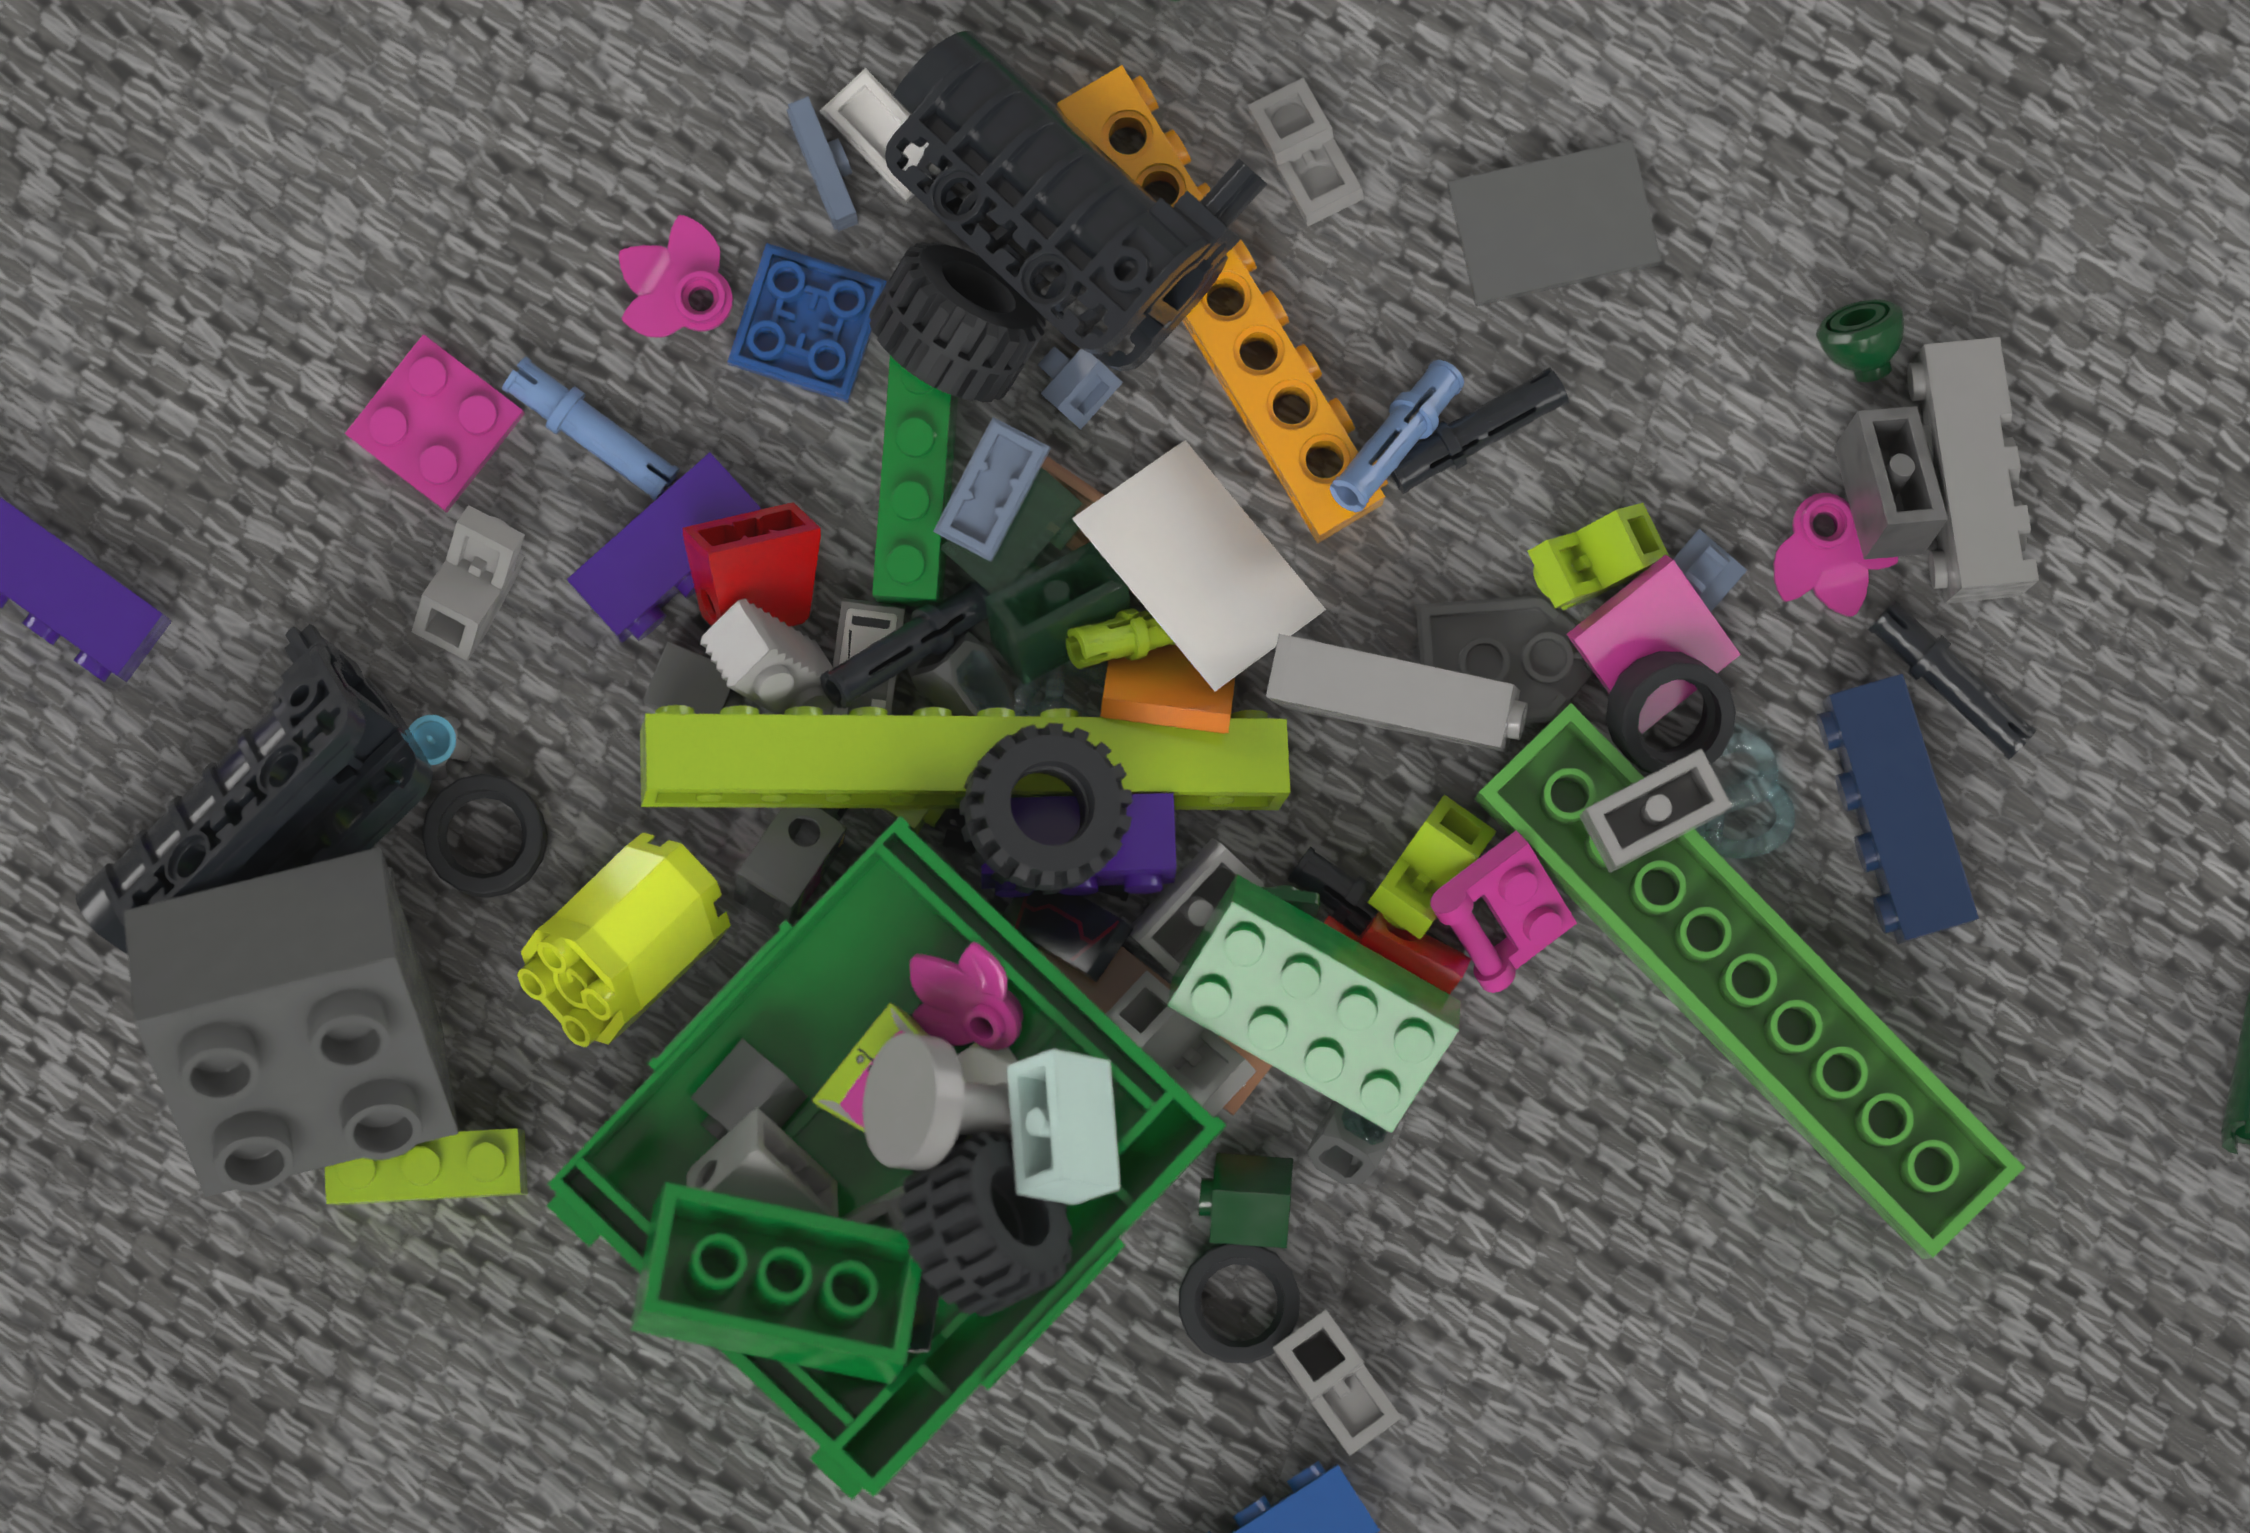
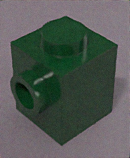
(1248, 1200)

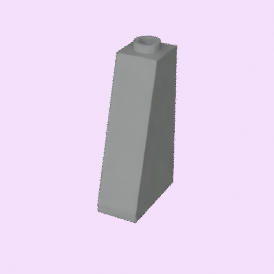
(1395, 694)

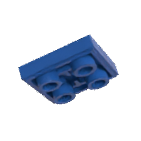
(806, 323)

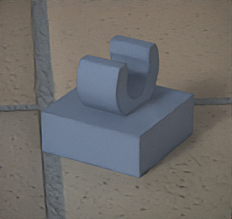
(1078, 384)
(1708, 568)

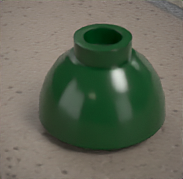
(1863, 337)

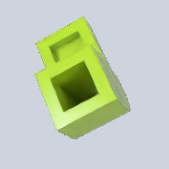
(1597, 556)
(1437, 853)

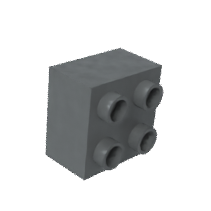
(290, 1023)

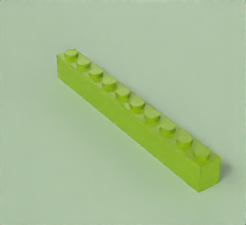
(927, 757)

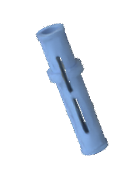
(1430, 393)
(569, 413)

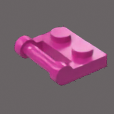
(1520, 900)

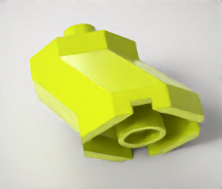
(623, 940)

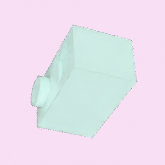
(1063, 1127)

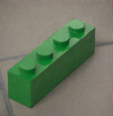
(913, 491)

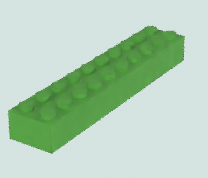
(1758, 994)

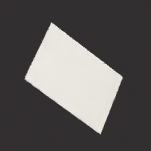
(1199, 564)

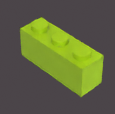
(444, 1168)

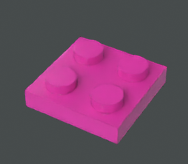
(434, 423)

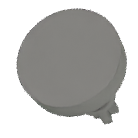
(921, 1103)

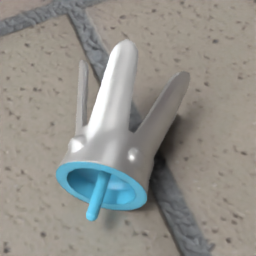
(439, 742)

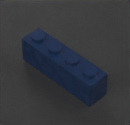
(1898, 809)

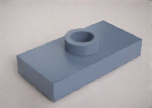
(826, 163)
(992, 489)

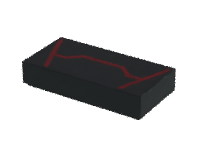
(1069, 930)

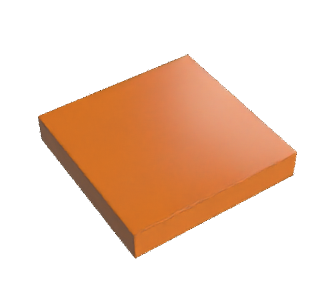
(1165, 692)

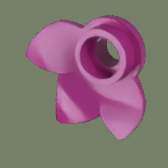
(669, 277)
(1826, 564)
(966, 999)

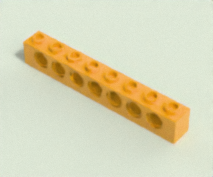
(1122, 103)

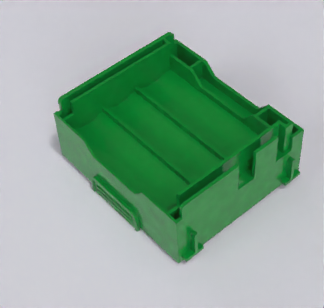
(805, 1010)

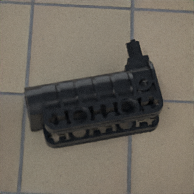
(1062, 195)
(277, 794)

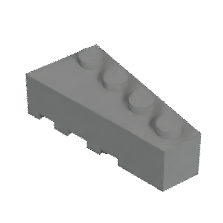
(1976, 469)

